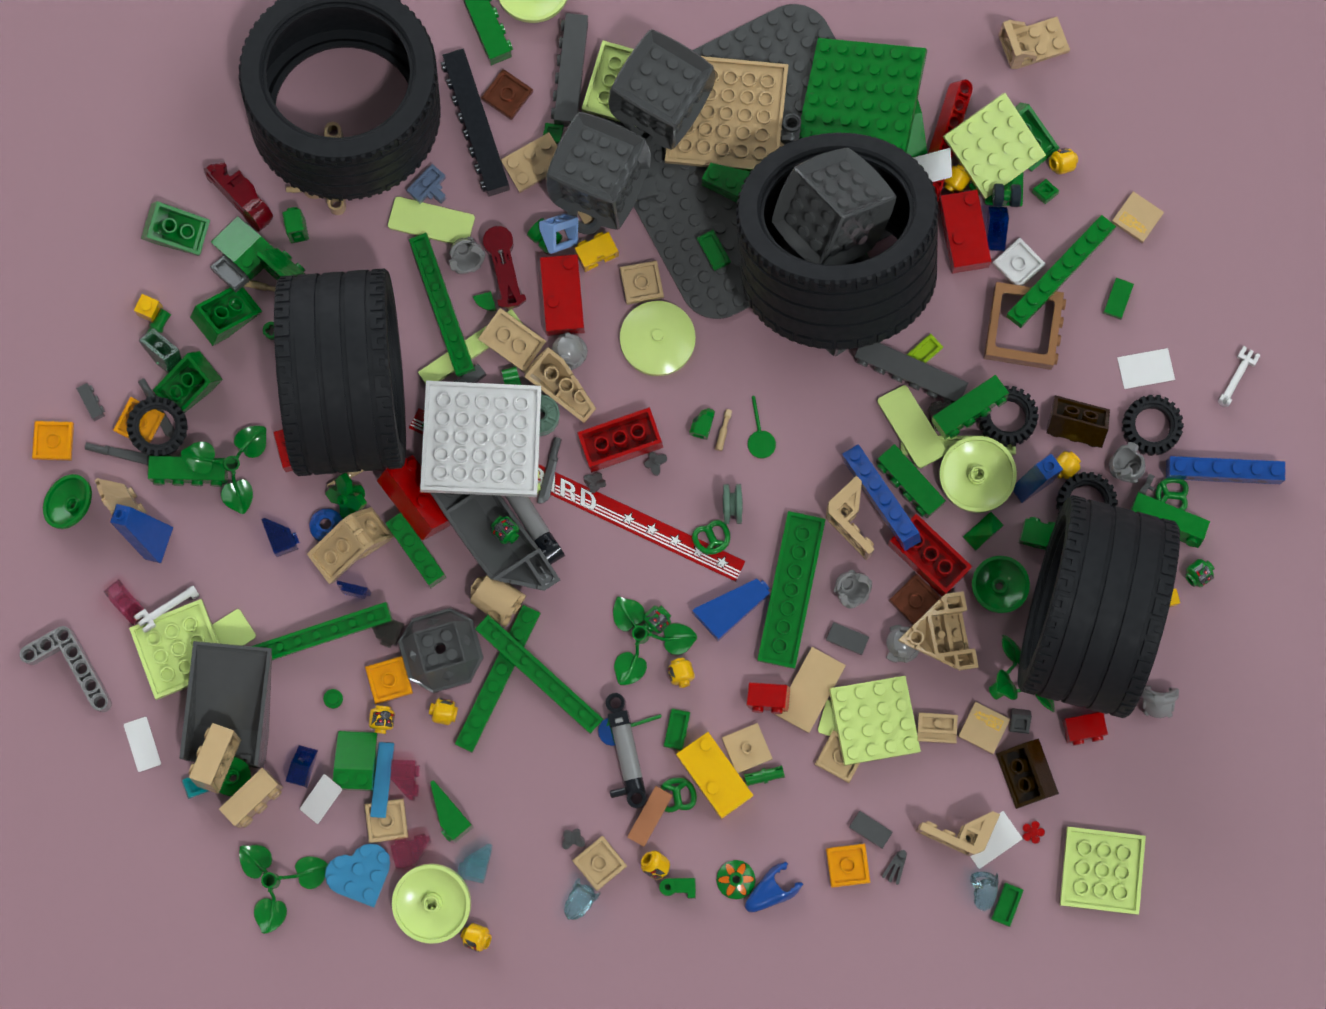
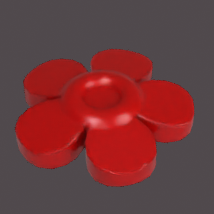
(1033, 832)

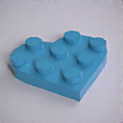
(360, 874)

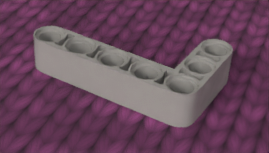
(74, 663)

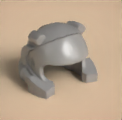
(466, 256)
(571, 349)
(1127, 463)
(853, 588)
(898, 651)
(1159, 704)

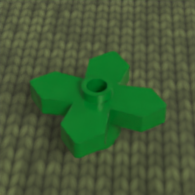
(347, 495)

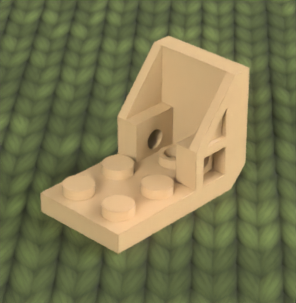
(1032, 43)
(848, 502)
(348, 542)
(978, 831)

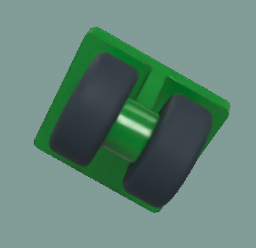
(1008, 194)

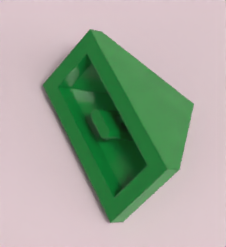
(983, 531)

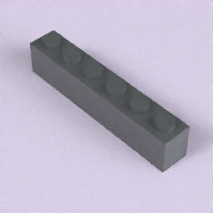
(571, 68)
(912, 371)

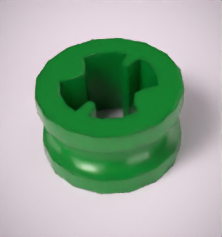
(267, 327)

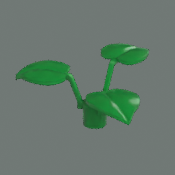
(200, 458)
(627, 615)
(1004, 685)
(255, 860)

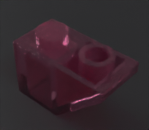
(124, 601)
(404, 777)
(409, 852)

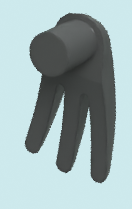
(899, 861)

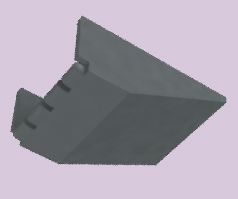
(232, 690)

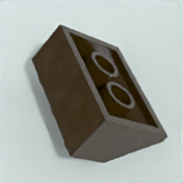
(1078, 421)
(1027, 773)

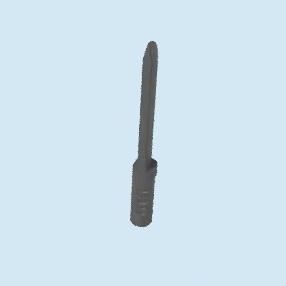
(166, 425)
(120, 453)
(550, 472)

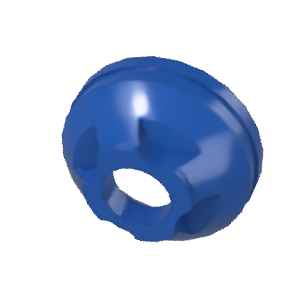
(315, 529)

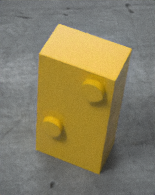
(714, 775)

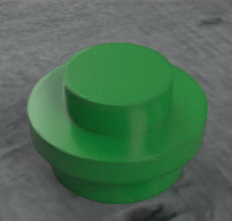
(333, 699)

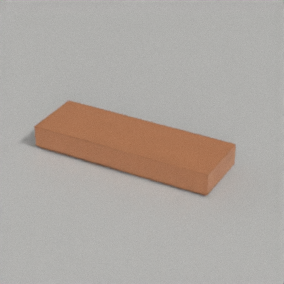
(650, 816)

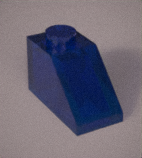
(997, 228)
(280, 537)
(302, 766)

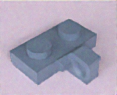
(428, 186)

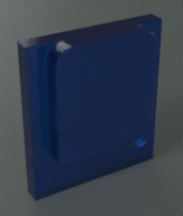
(353, 590)

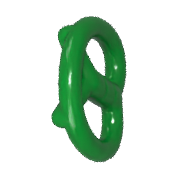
(1173, 495)
(712, 538)
(677, 794)

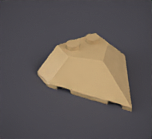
(117, 493)
(943, 633)

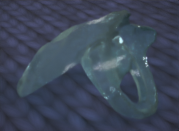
(985, 890)
(579, 900)

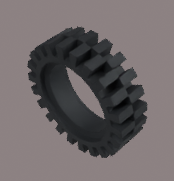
(157, 403)
(1165, 407)
(1021, 434)
(1087, 479)

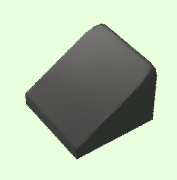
(1020, 720)

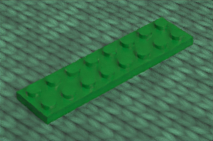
(791, 590)

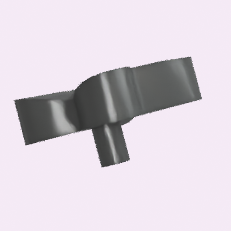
(654, 462)
(595, 482)
(1147, 485)
(571, 838)

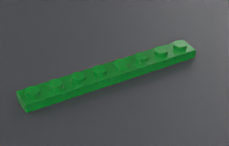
(1061, 271)
(442, 304)
(328, 631)
(539, 674)
(495, 683)

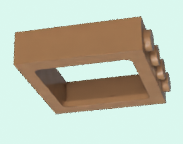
(1018, 357)

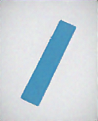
(382, 780)

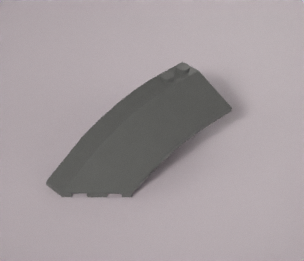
(508, 563)

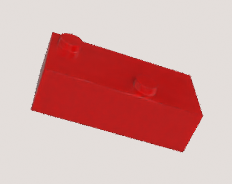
(964, 231)
(562, 295)
(620, 439)
(417, 507)
(933, 558)

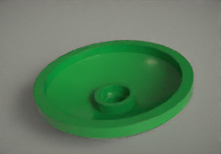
(67, 501)
(1010, 575)

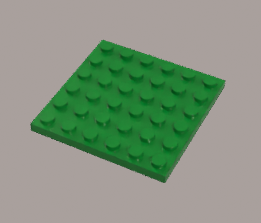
(863, 90)

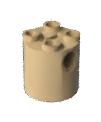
(496, 599)

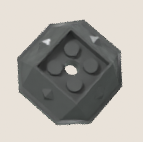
(445, 670)

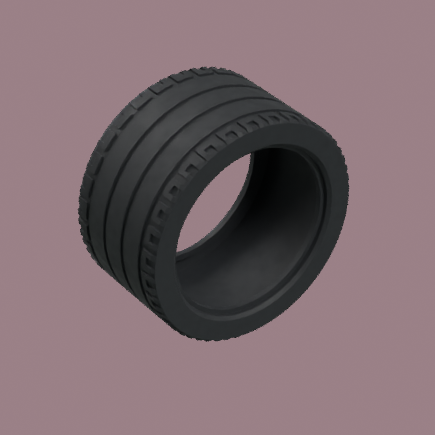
(344, 165)
(839, 303)
(339, 372)
(1099, 606)

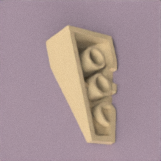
(560, 384)

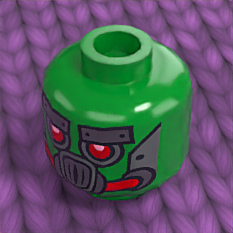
(505, 530)
(1199, 573)
(656, 619)

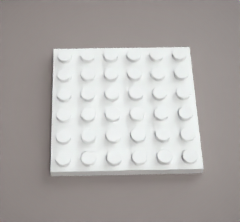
(481, 439)

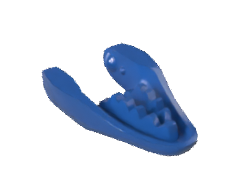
(768, 891)

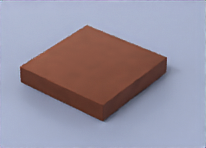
(507, 94)
(914, 599)

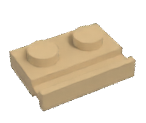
(937, 728)

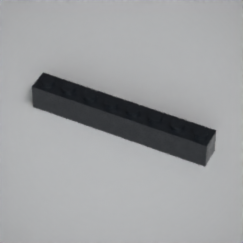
(476, 123)

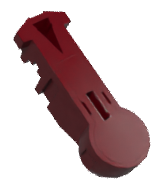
(240, 194)
(499, 244)

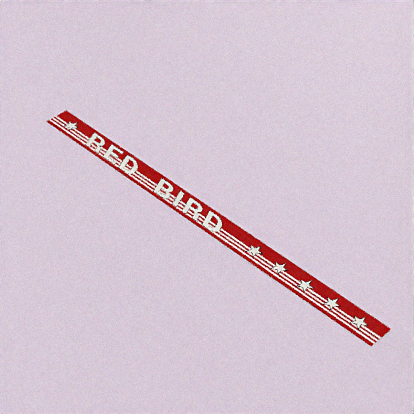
(630, 519)

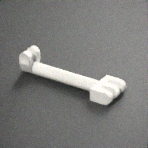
(1225, 399)
(148, 618)

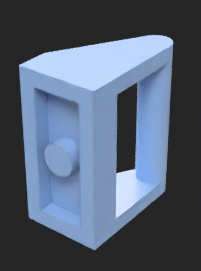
(552, 225)

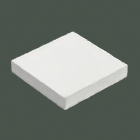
(1019, 263)

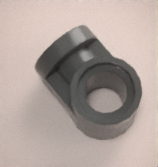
(790, 134)

